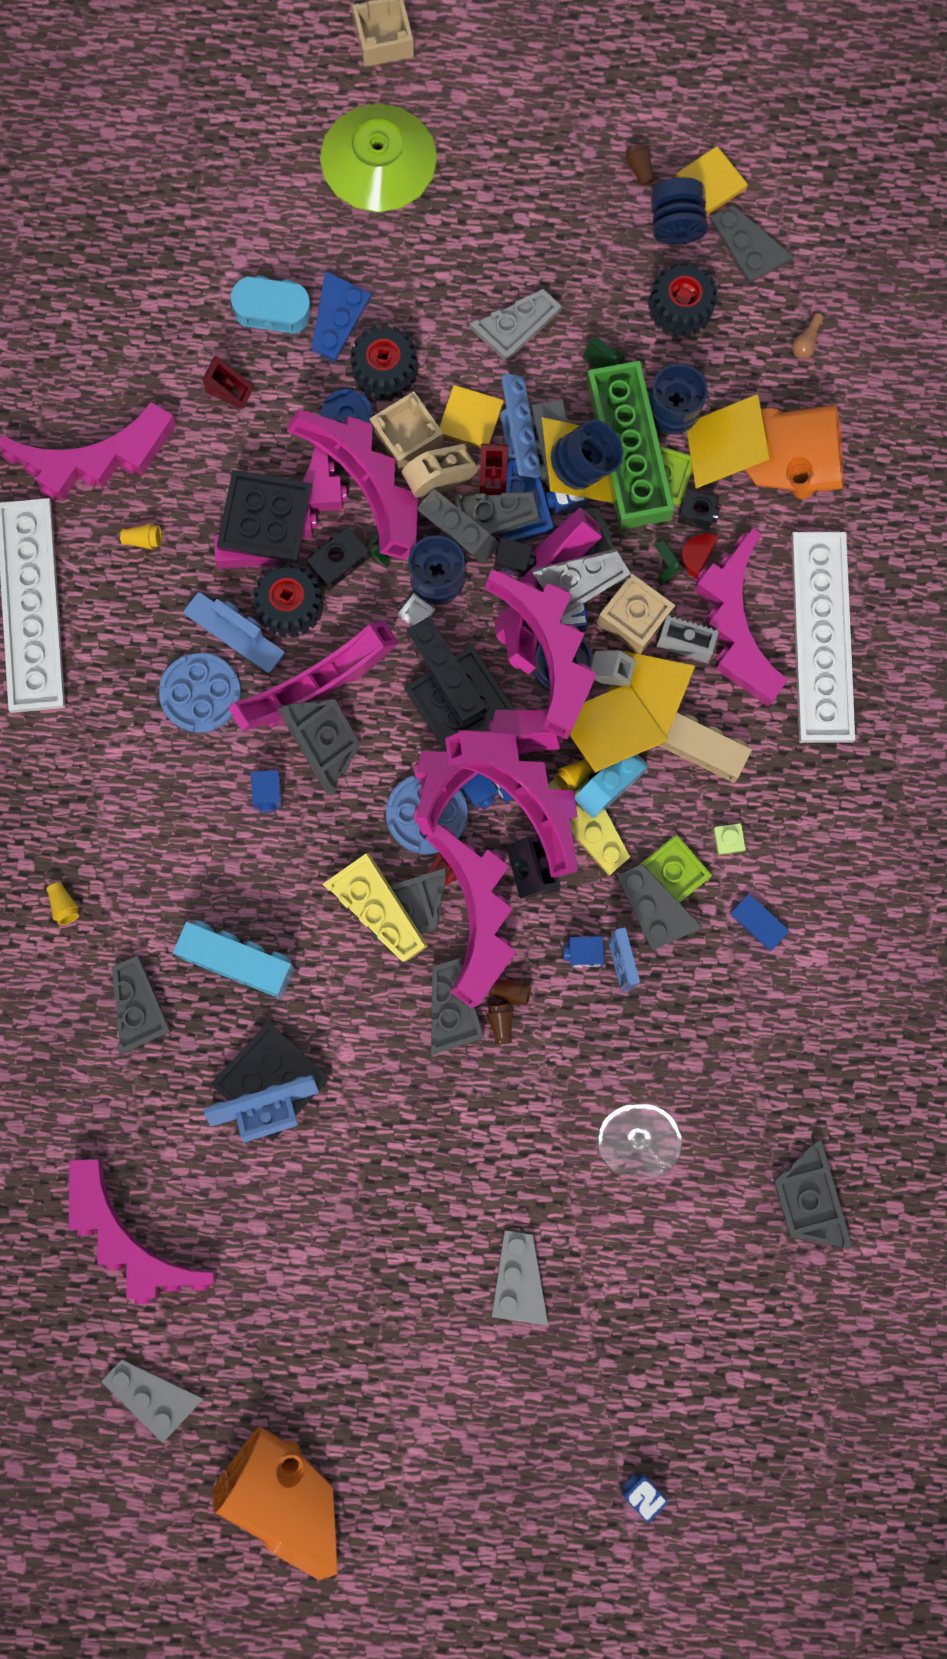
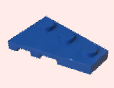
(337, 315)
(523, 484)

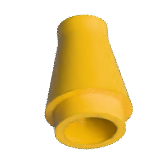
(142, 536)
(573, 775)
(62, 905)

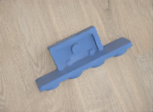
(518, 427)
(234, 630)
(263, 1111)

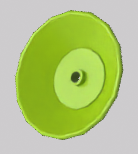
(382, 177)

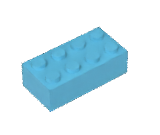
(234, 960)

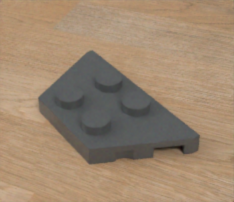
(322, 738)
(422, 899)
(811, 1200)

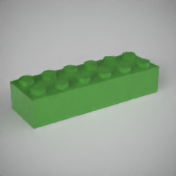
(640, 483)

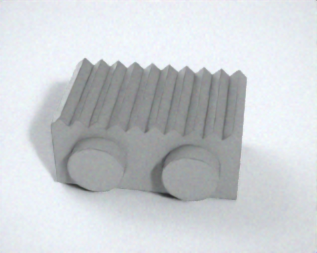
(687, 639)

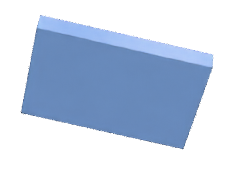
(623, 960)

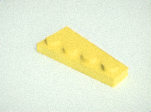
(597, 835)
(373, 901)

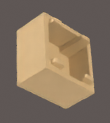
(382, 31)
(406, 430)
(635, 614)

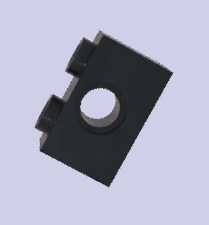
(331, 572)
(531, 867)

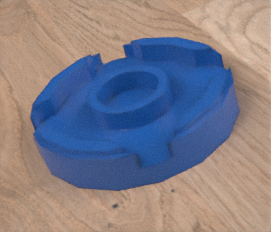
(347, 403)

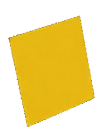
(553, 431)
(727, 441)
(659, 687)
(615, 728)

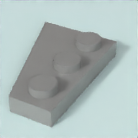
(515, 326)
(584, 576)
(518, 1281)
(151, 1398)

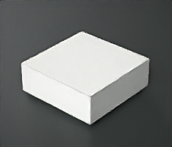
(415, 610)

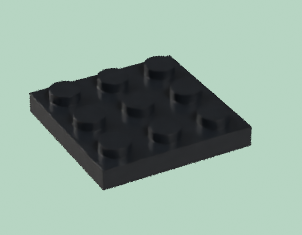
(264, 516)
(436, 711)
(267, 1062)

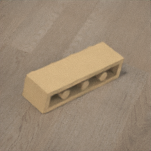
(707, 747)

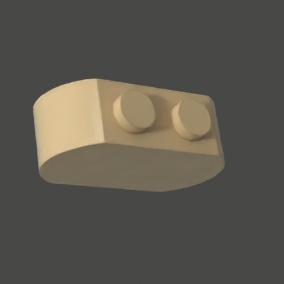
(439, 470)

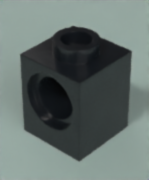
(689, 517)

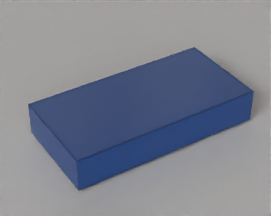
(759, 922)

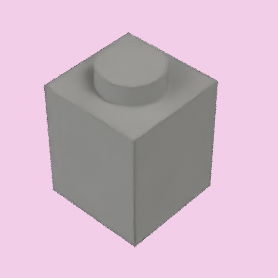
(613, 668)

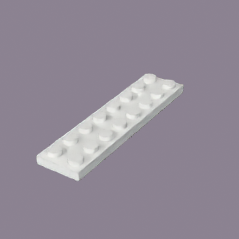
(30, 606)
(822, 637)

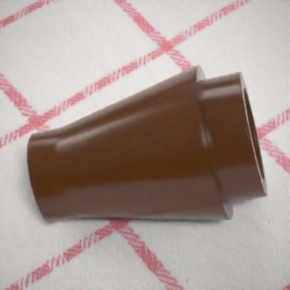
(640, 163)
(512, 991)
(500, 1020)

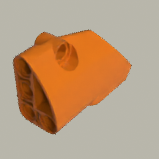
(801, 448)
(280, 1503)

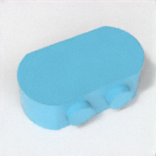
(271, 304)
(610, 785)

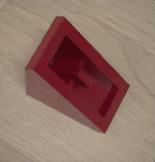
(226, 383)
(493, 469)

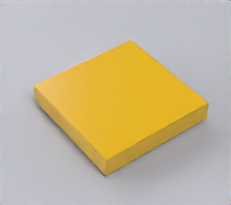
(718, 176)
(470, 417)

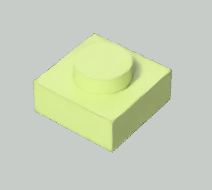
(729, 839)

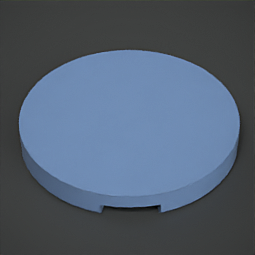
(198, 692)
(401, 816)

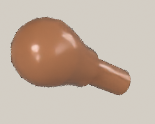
(805, 343)

